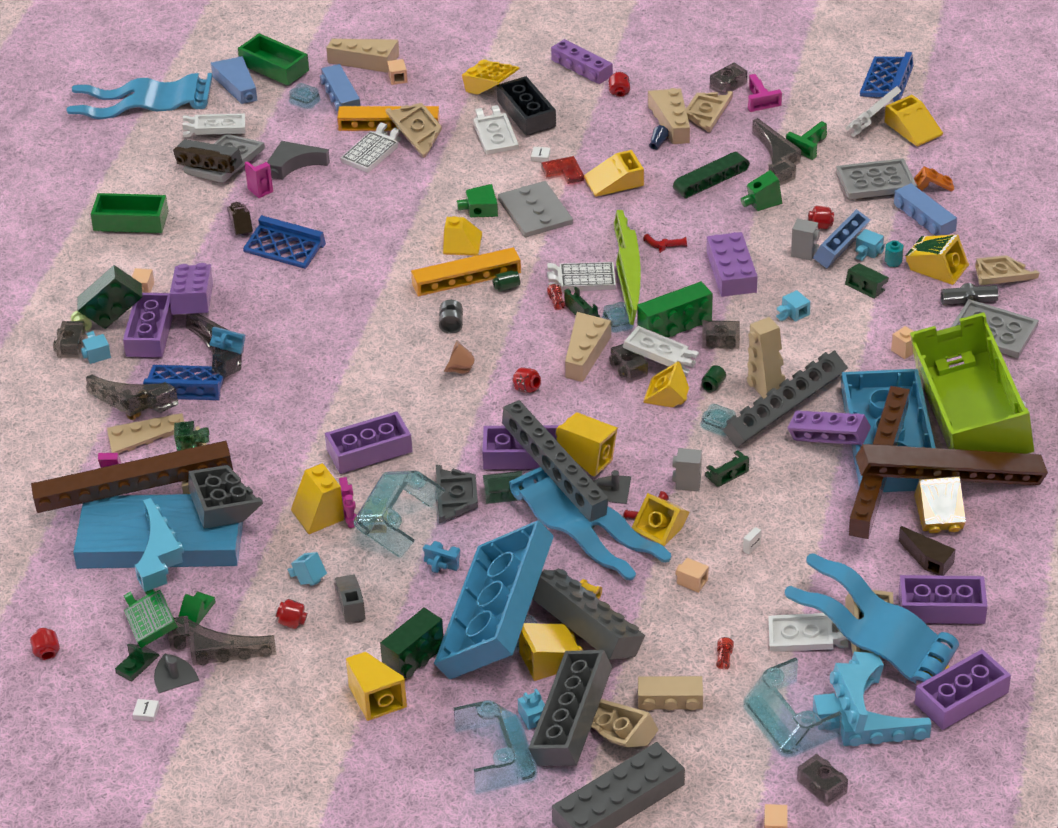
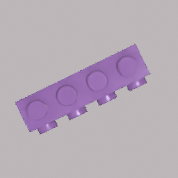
(581, 61)
(829, 427)

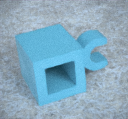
(869, 244)
(794, 306)
(95, 348)
(308, 568)
(530, 708)

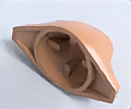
(460, 359)

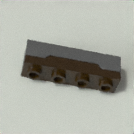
(207, 156)

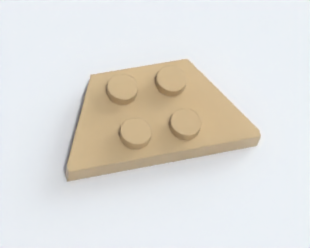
(707, 108)
(416, 125)
(1002, 270)

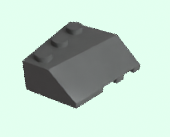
(221, 496)

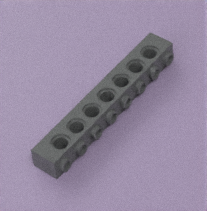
(822, 373)
(555, 461)

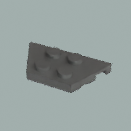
(459, 493)

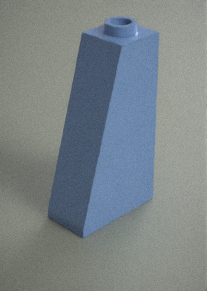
(235, 79)

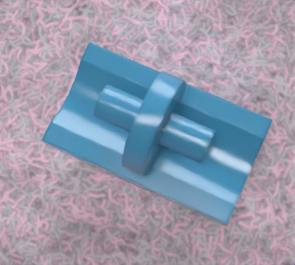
(227, 340)
(440, 558)

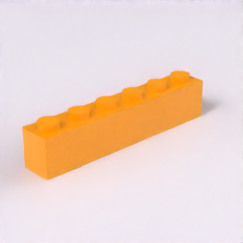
(369, 117)
(464, 271)

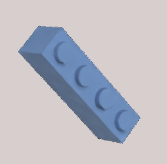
(339, 87)
(925, 210)
(841, 238)

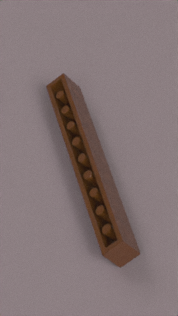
(948, 463)
(127, 477)
(872, 487)

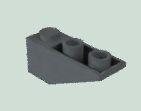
(350, 598)

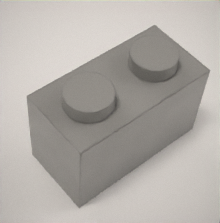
(804, 239)
(688, 469)

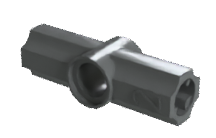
(969, 291)

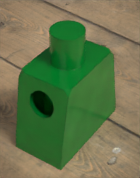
(763, 192)
(480, 202)

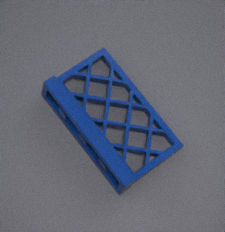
(899, 78)
(290, 232)
(191, 388)

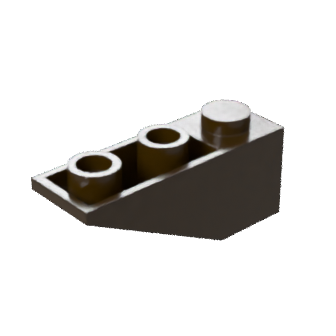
(240, 218)
(927, 552)

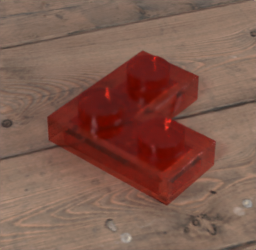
(567, 166)

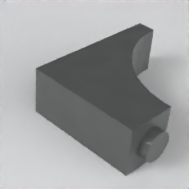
(292, 156)

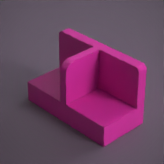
(259, 179)

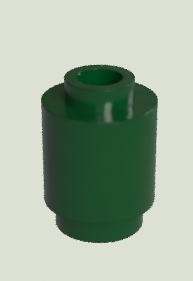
(506, 280)
(713, 378)

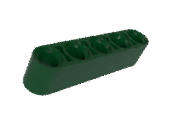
(711, 174)

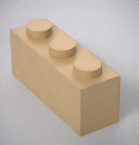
(670, 692)

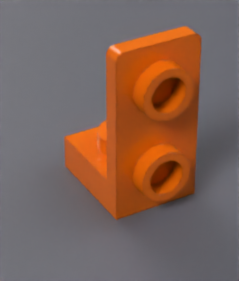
(928, 175)

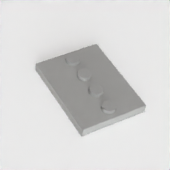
(248, 150)
(874, 178)
(535, 209)
(1008, 328)

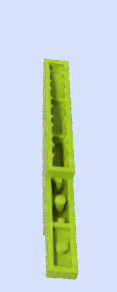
(628, 264)

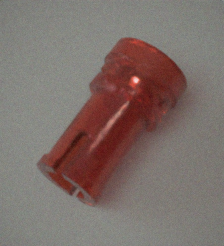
(555, 294)
(724, 648)

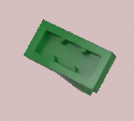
(809, 140)

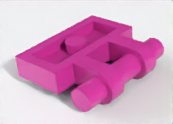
(348, 502)

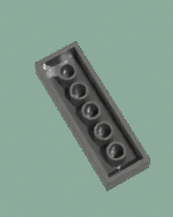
(587, 615)
(570, 708)
(621, 791)

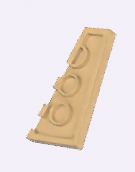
(133, 434)

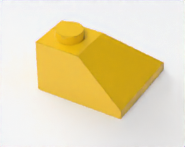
(461, 237)
(668, 387)
(659, 519)

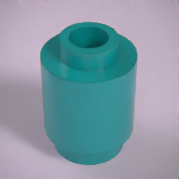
(894, 253)

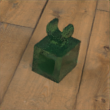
(187, 436)

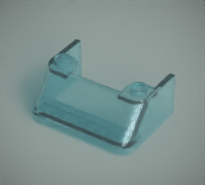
(382, 522)
(776, 719)
(511, 764)

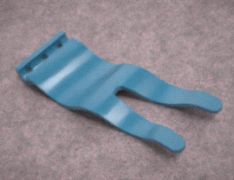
(147, 94)
(559, 513)
(885, 627)

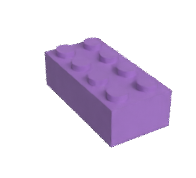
(731, 264)
(191, 289)
(148, 326)
(368, 442)
(505, 452)
(944, 598)
(962, 689)

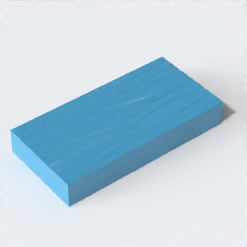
(866, 394)
(117, 532)
(494, 600)

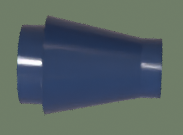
(659, 135)

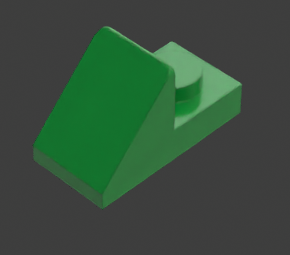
(196, 606)

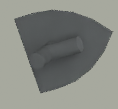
(615, 487)
(173, 673)

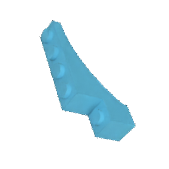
(161, 550)
(852, 681)
(877, 728)

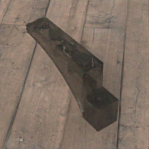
(782, 152)
(223, 361)
(133, 397)
(213, 646)

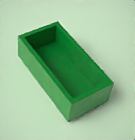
(274, 59)
(129, 212)
(676, 310)

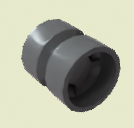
(450, 316)

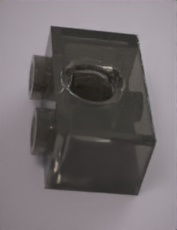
(728, 79)
(720, 334)
(70, 339)
(628, 363)
(822, 779)

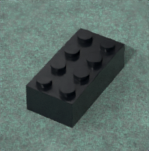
(526, 105)

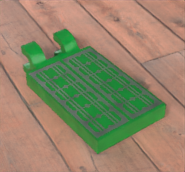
(149, 616)

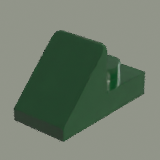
(136, 662)

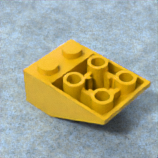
(486, 75)
(912, 120)
(616, 174)

